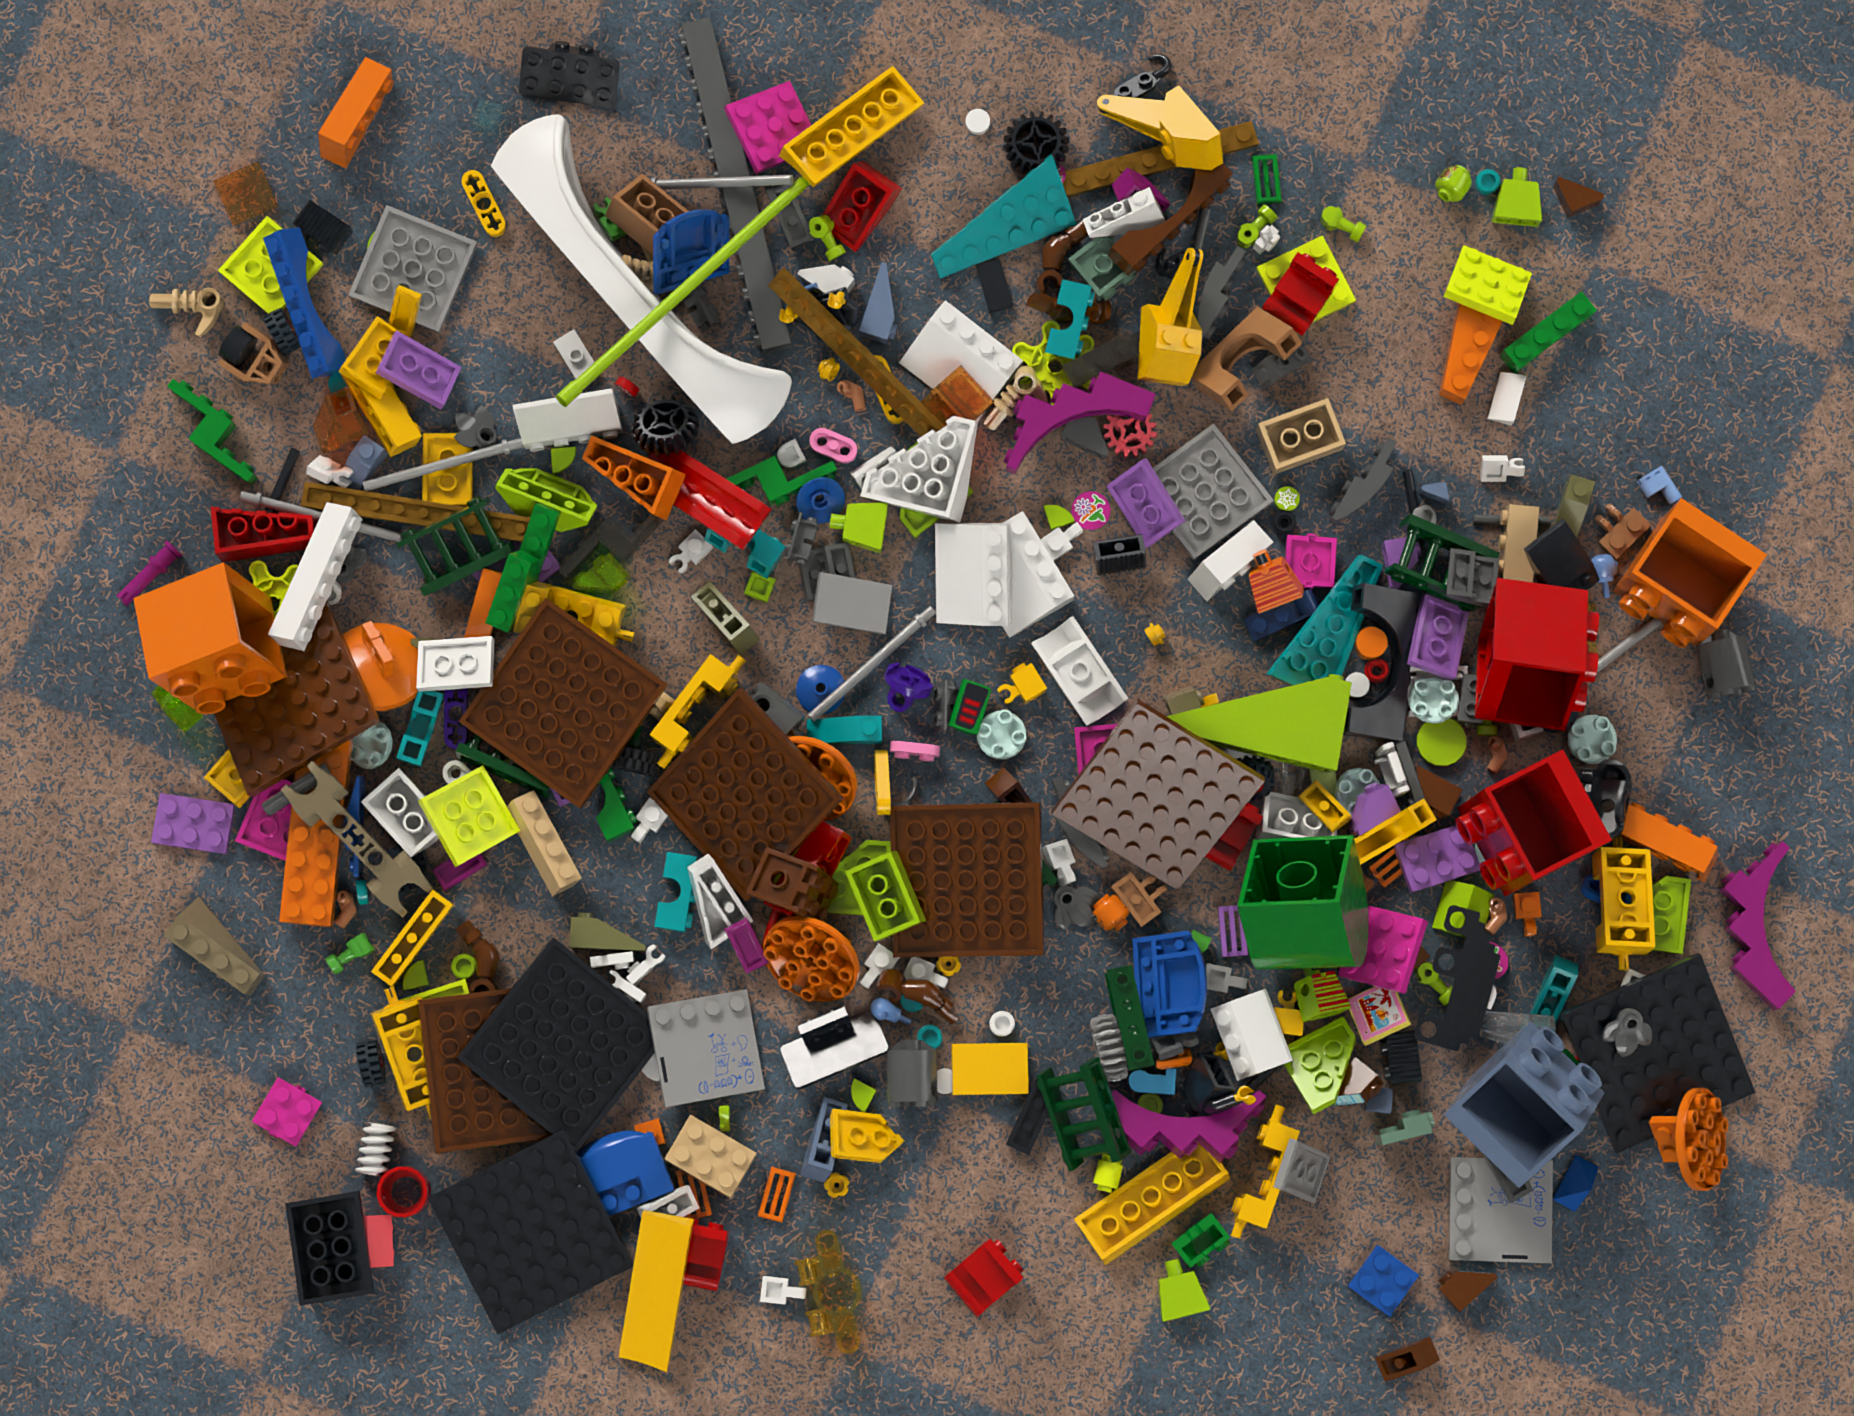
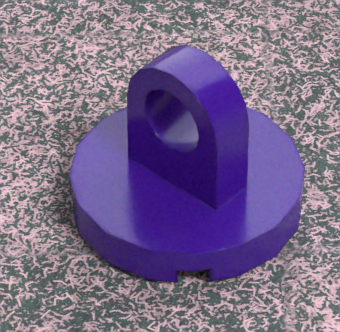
(907, 681)

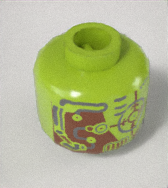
(1453, 183)

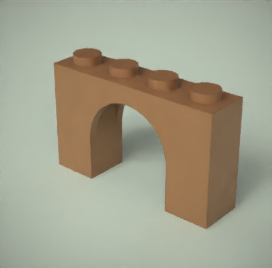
(1255, 332)

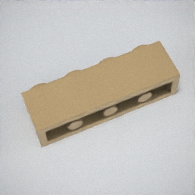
(1519, 531)
(543, 843)

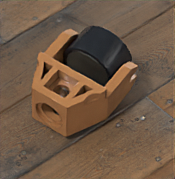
(239, 346)

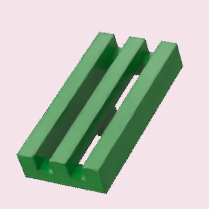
(1268, 200)

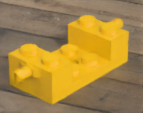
(596, 613)
(711, 675)
(1624, 927)
(399, 1031)
(1252, 1209)

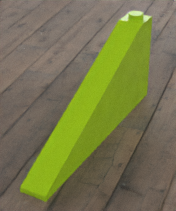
(1286, 725)

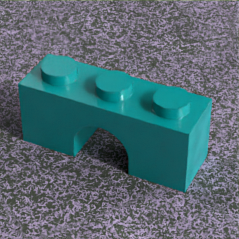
(1076, 298)
(764, 554)
(420, 728)
(676, 915)

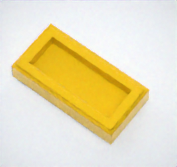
(405, 310)

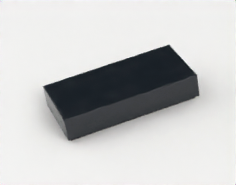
(994, 286)

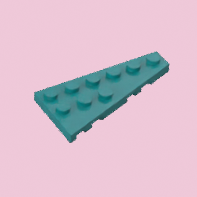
(1018, 217)
(1329, 633)

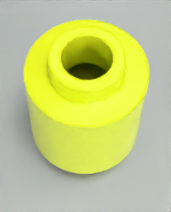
(1107, 1174)

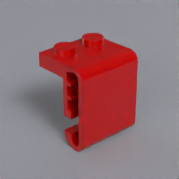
(1301, 293)
(1235, 838)
(706, 1255)
(984, 1276)

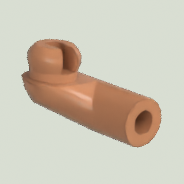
(853, 392)
(1498, 752)
(347, 907)
(1498, 916)

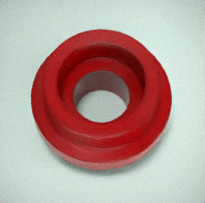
(1376, 663)

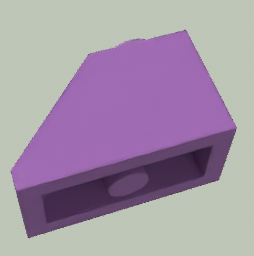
(1392, 552)
(1372, 808)

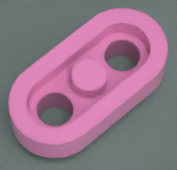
(834, 444)
(925, 751)

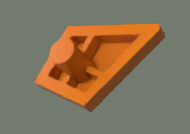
(1176, 1061)

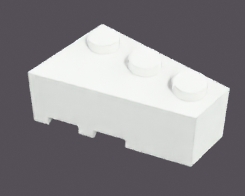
(1229, 561)
(715, 900)

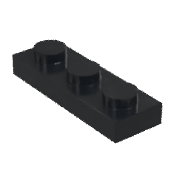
(1029, 1121)

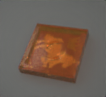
(245, 193)

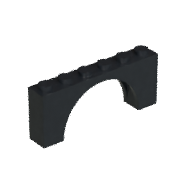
(1395, 615)

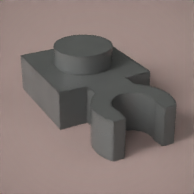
(1172, 1044)

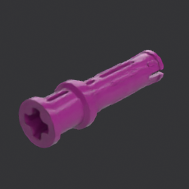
(157, 565)

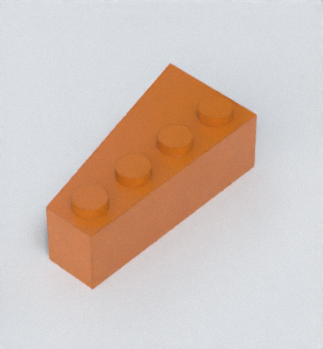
(354, 112)
(1467, 349)
(643, 479)
(1669, 841)

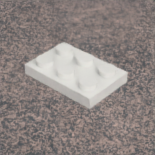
(455, 663)

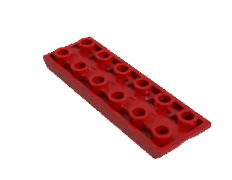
(715, 500)

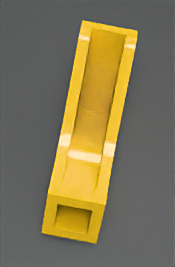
(1394, 830)

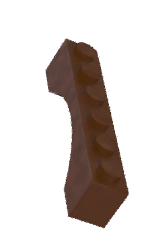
(1138, 245)

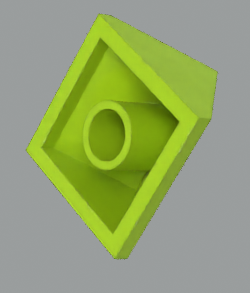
(1464, 896)

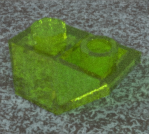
(603, 578)
(176, 710)

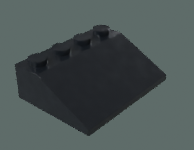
(329, 1248)

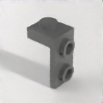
(1274, 368)

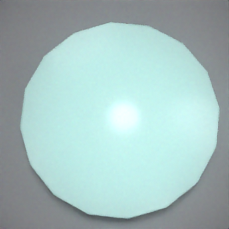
(1433, 699)
(1001, 735)
(1592, 739)
(372, 746)
(1351, 785)

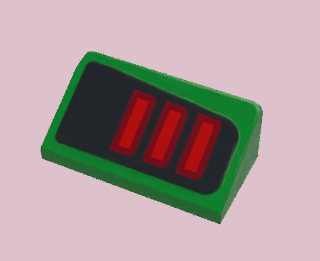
(970, 707)

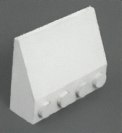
(955, 341)
(550, 423)
(973, 573)
(1035, 579)

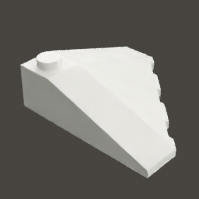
(930, 475)

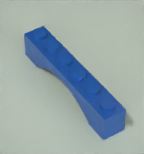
(288, 258)

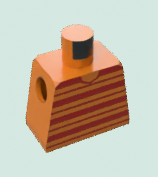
(1273, 582)

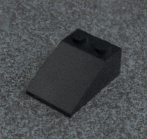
(1560, 559)

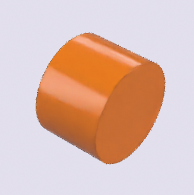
(1370, 643)

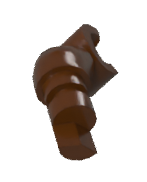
(1054, 253)
(1097, 314)
(486, 956)
(916, 990)

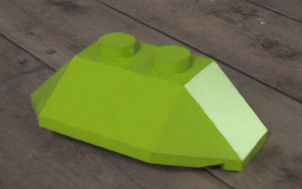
(530, 486)

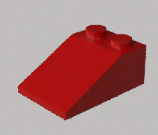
(860, 204)

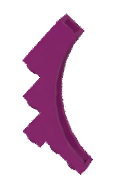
(1039, 418)
(1747, 927)
(1181, 1134)

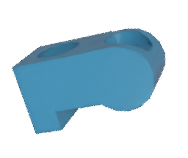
(1142, 1082)

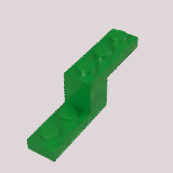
(213, 431)
(774, 481)
(523, 567)

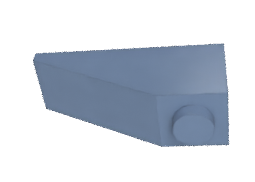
(879, 316)
(818, 1159)

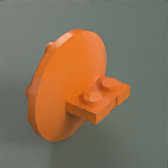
(385, 663)
(833, 767)
(813, 957)
(1694, 1138)

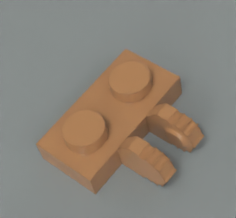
(1623, 533)
(1137, 899)

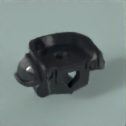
(1612, 783)

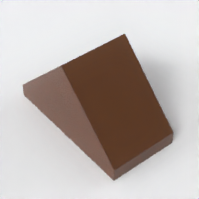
(1575, 197)

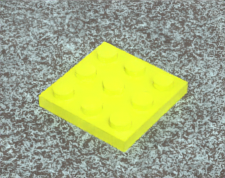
(1273, 271)
(253, 272)
(1487, 285)
(469, 816)

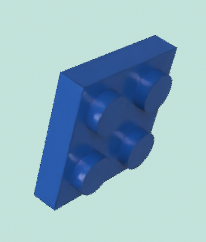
(1383, 1280)

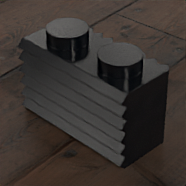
(322, 228)
(1119, 554)
(1401, 1058)

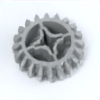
(1109, 1047)

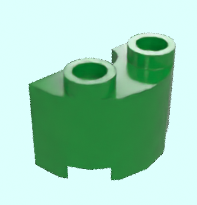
(1201, 1240)

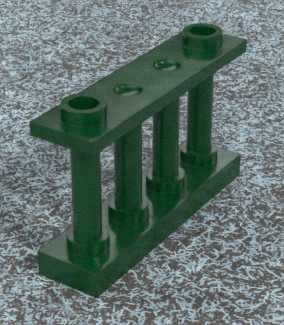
(1437, 538)
(454, 570)
(494, 764)
(1129, 1017)
(1104, 1107)

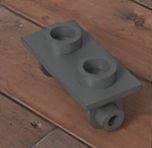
(706, 312)
(801, 531)
(944, 695)
(1467, 702)

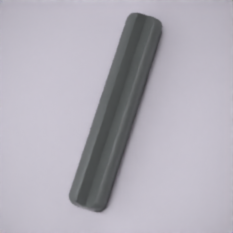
(300, 786)

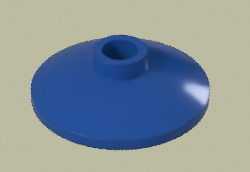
(820, 509)
(807, 684)

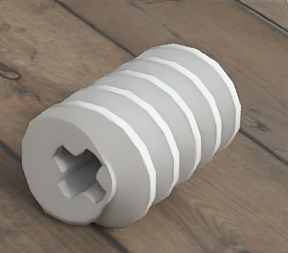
(375, 1149)

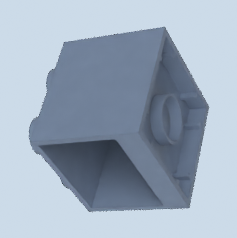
(1526, 1103)

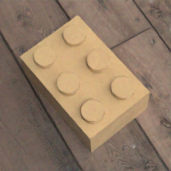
(1300, 436)
(710, 1156)

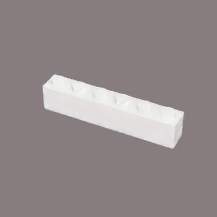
(315, 576)

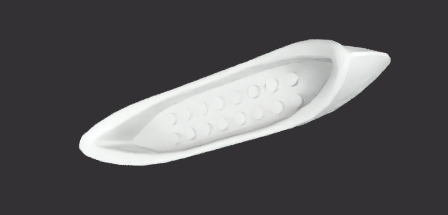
(543, 177)

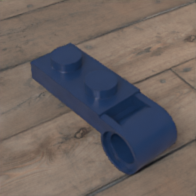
(1278, 618)

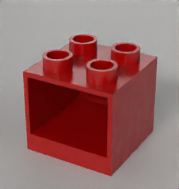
(1535, 654)
(1531, 824)

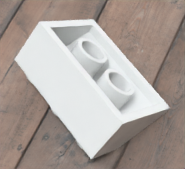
(398, 811)
(1288, 818)
(1251, 1034)

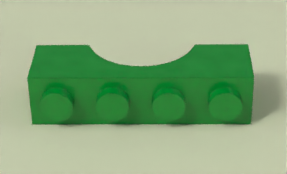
(1548, 332)
(614, 818)

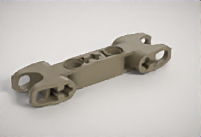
(325, 805)

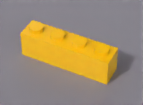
(387, 417)
(412, 938)

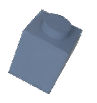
(364, 461)

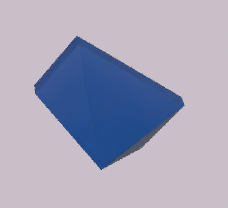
(1576, 1183)

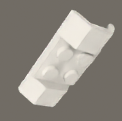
(1080, 671)

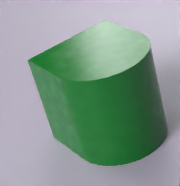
(1304, 903)

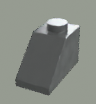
(1085, 435)

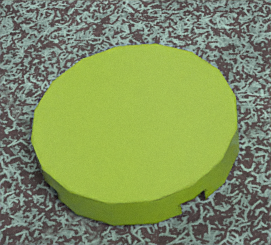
(1441, 742)

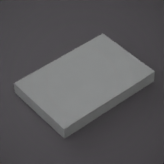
(852, 603)
(1302, 1170)

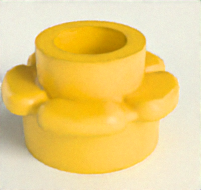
(828, 369)
(1155, 634)
(948, 970)
(843, 1185)

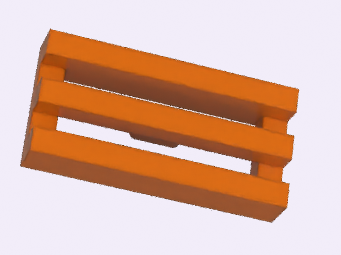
(1378, 876)
(783, 1173)
(699, 1214)

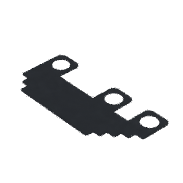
(1474, 978)

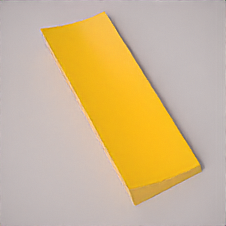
(851, 127)
(1150, 1201)
(656, 1289)

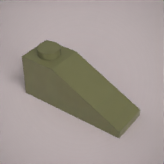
(1574, 502)
(725, 618)
(594, 934)

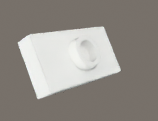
(574, 353)

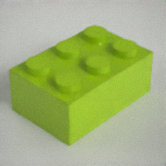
(885, 895)

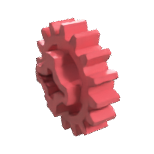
(1137, 436)

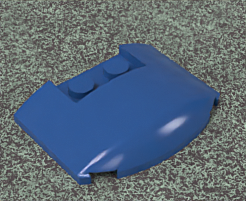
(686, 245)
(1170, 982)
(626, 1169)

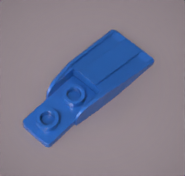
(356, 809)

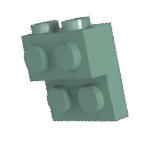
(1098, 269)
(1410, 1126)

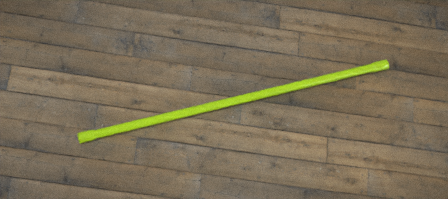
(576, 387)

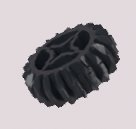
(1026, 145)
(672, 426)

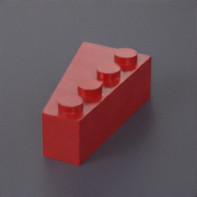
(258, 533)
(822, 848)

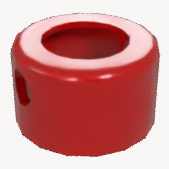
(384, 1191)

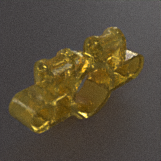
(843, 1319)

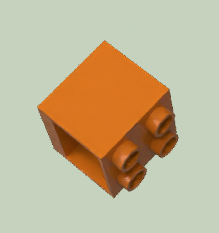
(1688, 575)
(209, 638)

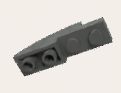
(1213, 301)
(1361, 491)
(1084, 844)

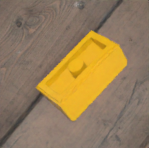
(1325, 806)

